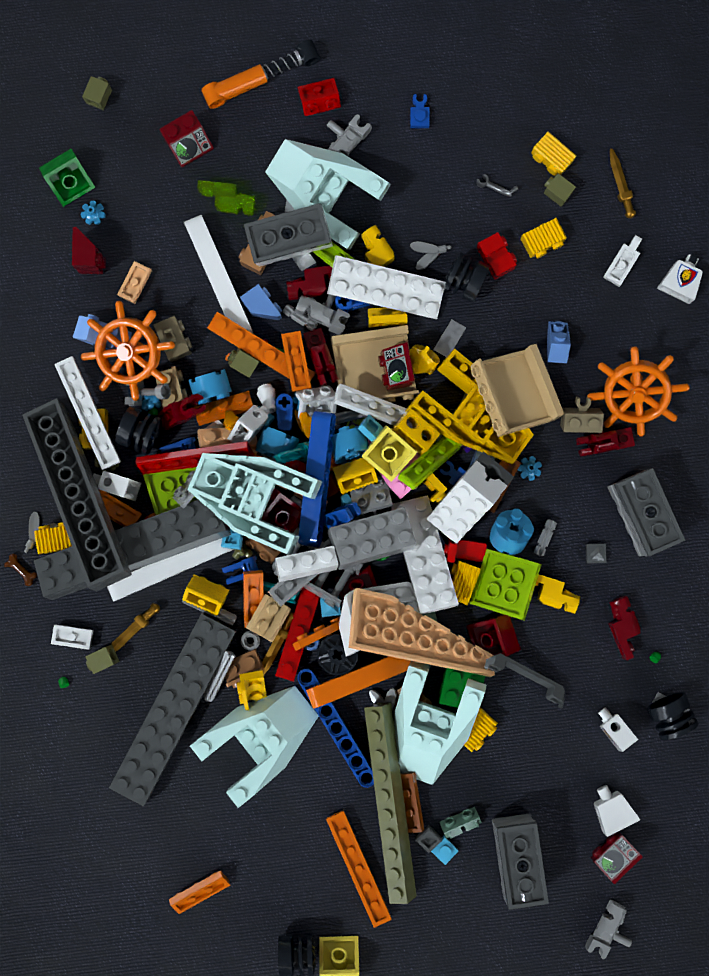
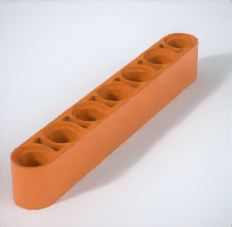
(356, 680)

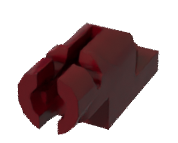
(312, 285)
(320, 355)
(180, 411)
(606, 441)
(624, 626)

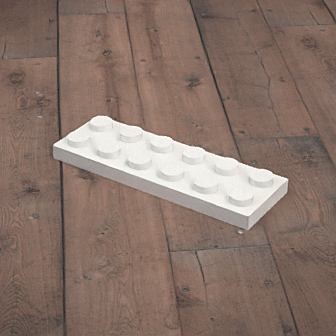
(386, 287)
(427, 560)

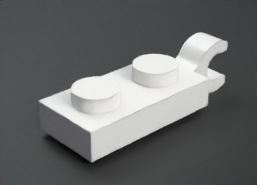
(623, 262)

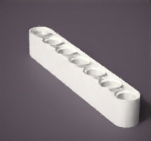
(216, 272)
(165, 568)

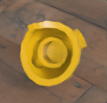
(423, 359)

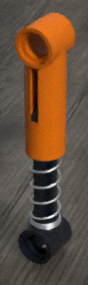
(218, 92)

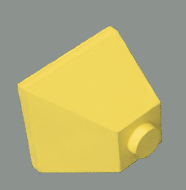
(389, 453)
(339, 956)

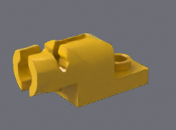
(380, 251)
(552, 594)

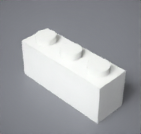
(306, 563)

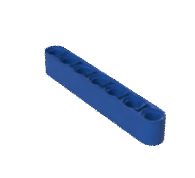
(317, 466)
(344, 733)

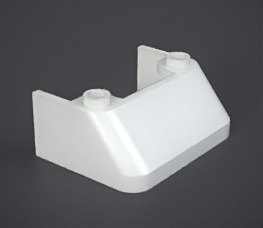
(402, 591)

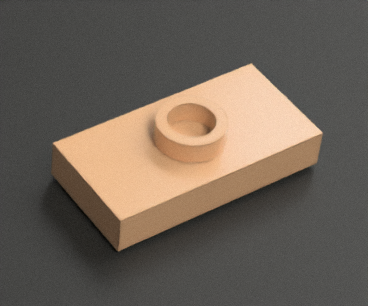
(134, 282)

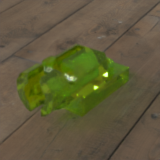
(227, 198)

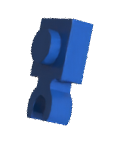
(419, 114)
(455, 474)

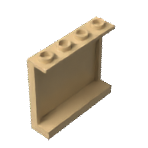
(358, 362)
(517, 391)

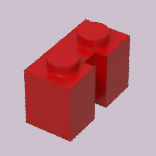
(495, 254)

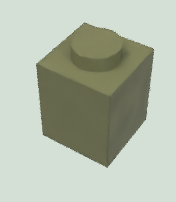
(97, 92)
(559, 189)
(242, 362)
(102, 659)

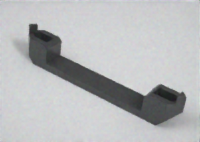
(555, 691)

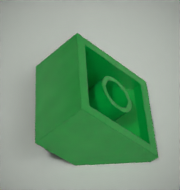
(66, 177)

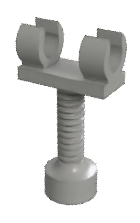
(161, 391)

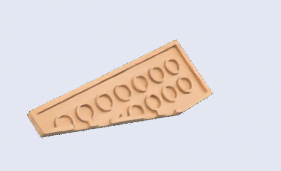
(395, 630)

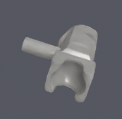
(349, 138)
(323, 313)
(608, 930)

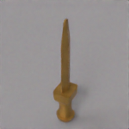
(624, 194)
(141, 621)
(276, 644)

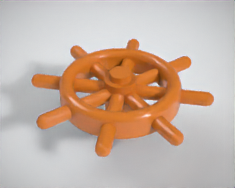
(127, 350)
(638, 391)

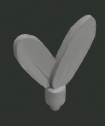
(431, 251)
(34, 523)
(390, 697)

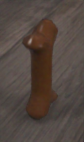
(28, 577)

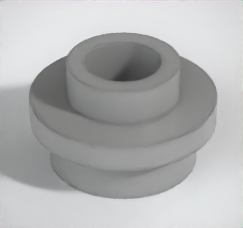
(246, 645)

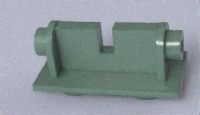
(452, 825)

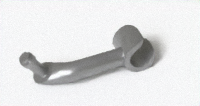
(495, 187)

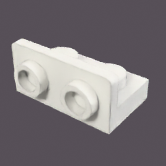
(316, 400)

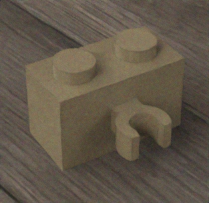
(171, 330)
(582, 418)

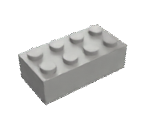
(372, 538)

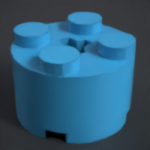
(211, 386)
(274, 442)
(348, 445)
(511, 532)

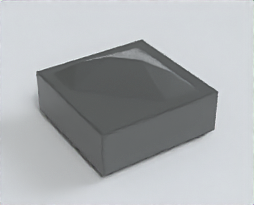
(595, 553)
(428, 838)

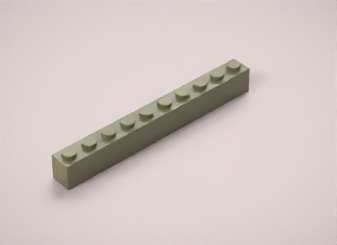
(390, 803)

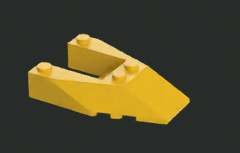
(470, 421)

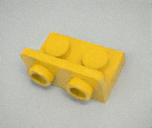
(386, 317)
(434, 483)
(251, 687)

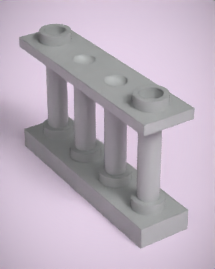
(330, 599)

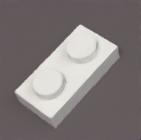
(72, 636)

